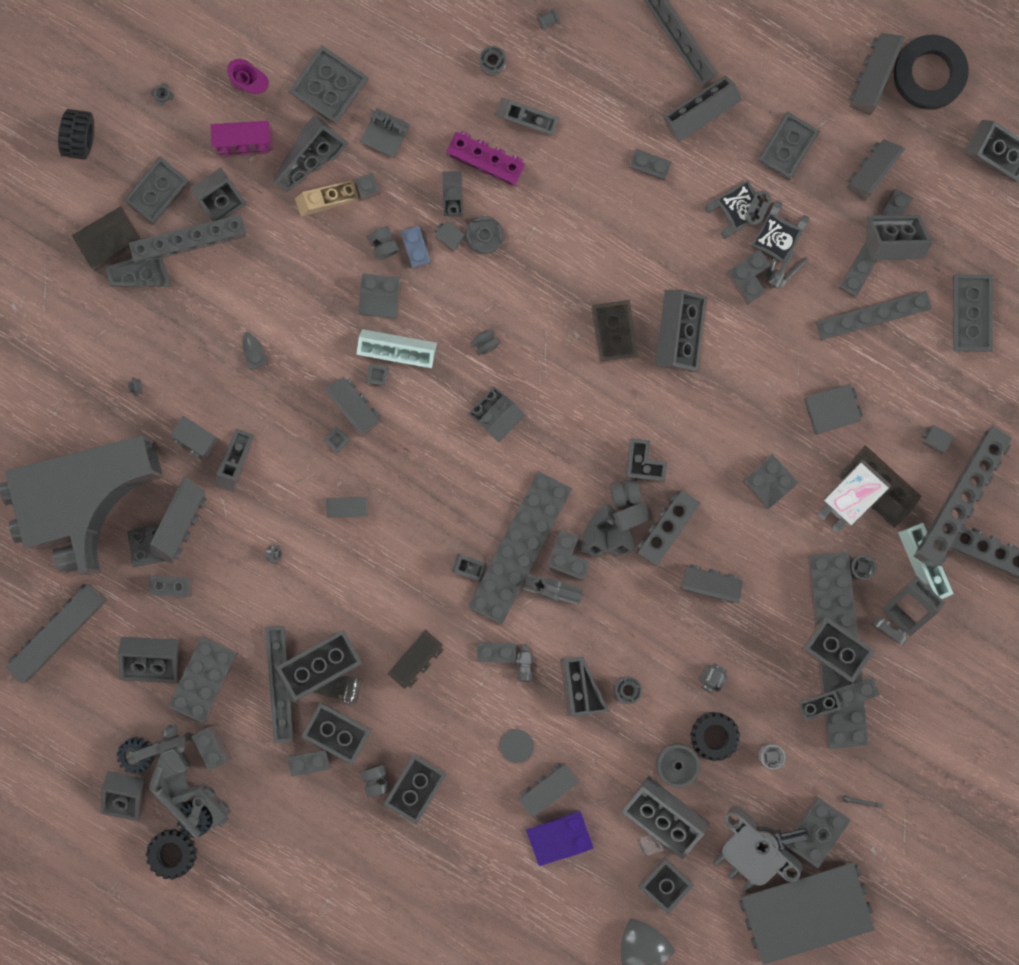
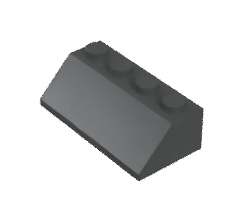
(876, 73)
(681, 330)
(178, 521)
(665, 817)

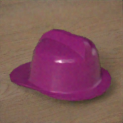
(246, 77)

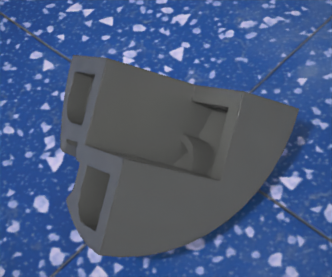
(604, 535)
(644, 945)

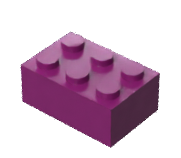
(242, 138)

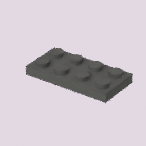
(973, 313)

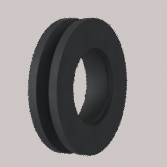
(950, 53)

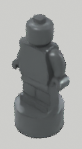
(524, 660)

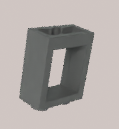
(917, 590)

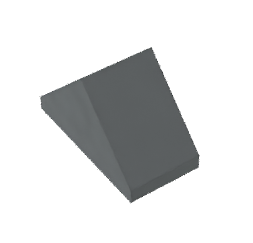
(469, 567)

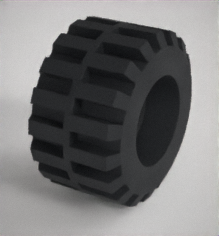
(76, 134)
(730, 743)
(157, 863)

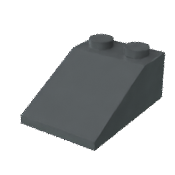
(995, 149)

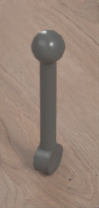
(846, 799)

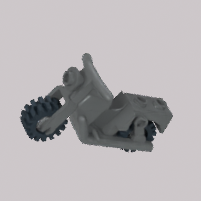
(170, 783)

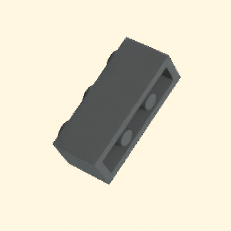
(548, 789)

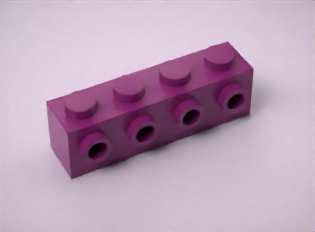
(485, 159)

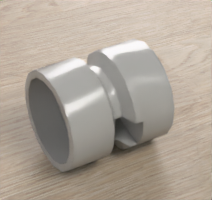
(771, 756)

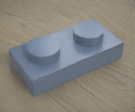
(415, 247)

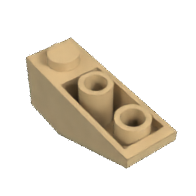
(326, 197)

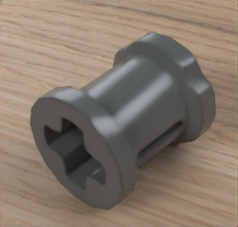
(548, 19)

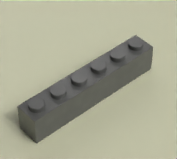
(56, 633)

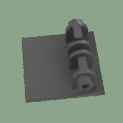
(385, 133)
(140, 546)

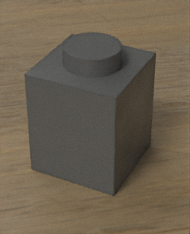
(367, 186)
(449, 235)
(936, 439)

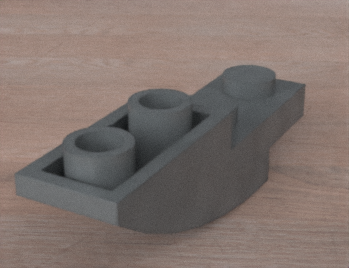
(838, 698)

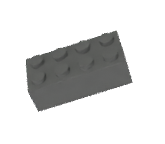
(318, 666)
(203, 679)

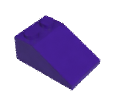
(559, 838)

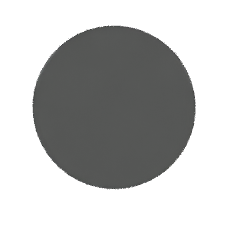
(516, 746)

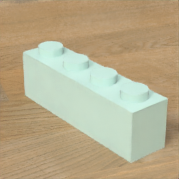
(933, 578)

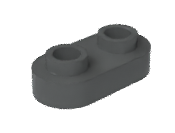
(884, 626)

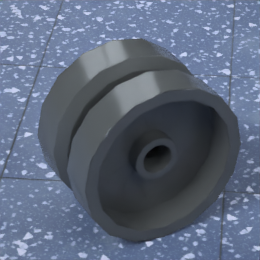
(666, 765)

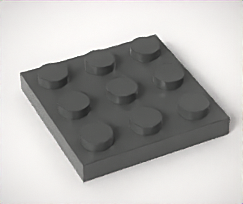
(328, 85)

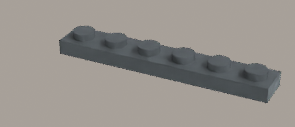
(682, 40)
(863, 263)
(873, 315)
(279, 697)

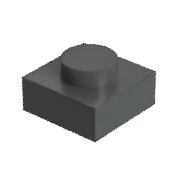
(377, 375)
(337, 440)

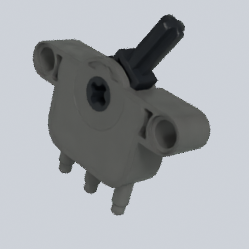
(755, 859)

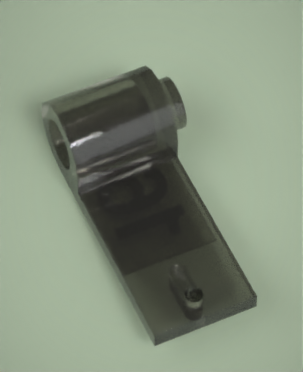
(343, 688)

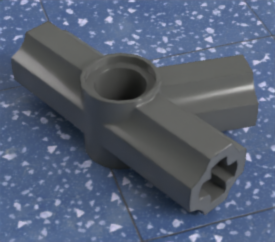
(553, 589)

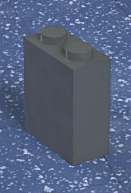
(833, 409)
(211, 747)

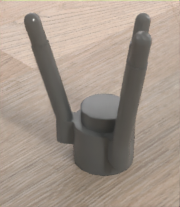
(777, 278)

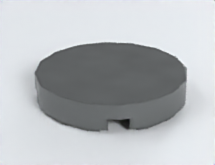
(484, 235)

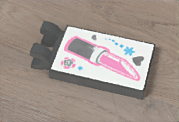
(854, 495)

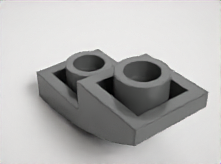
(347, 507)
(632, 516)

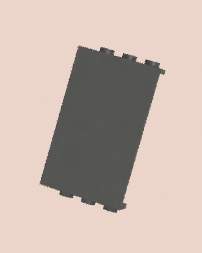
(807, 913)

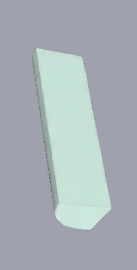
(396, 348)

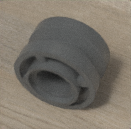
(492, 51)
(485, 342)
(619, 694)

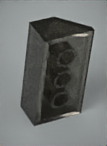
(898, 499)

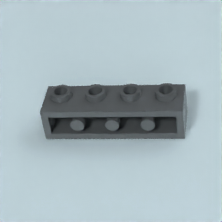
(702, 108)

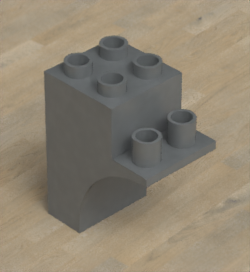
(72, 497)

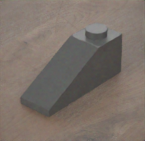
(526, 116)
(234, 460)

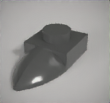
(253, 352)

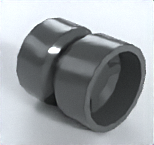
(383, 243)
(625, 493)
(862, 567)
(375, 781)

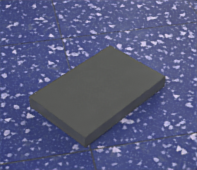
(788, 145)
(156, 190)

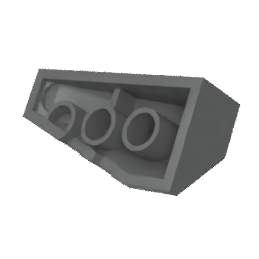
(311, 150)

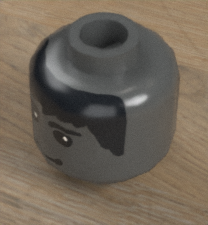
(713, 678)

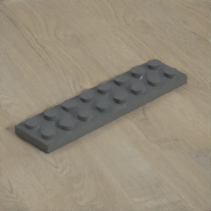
(519, 548)

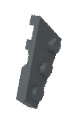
(141, 275)

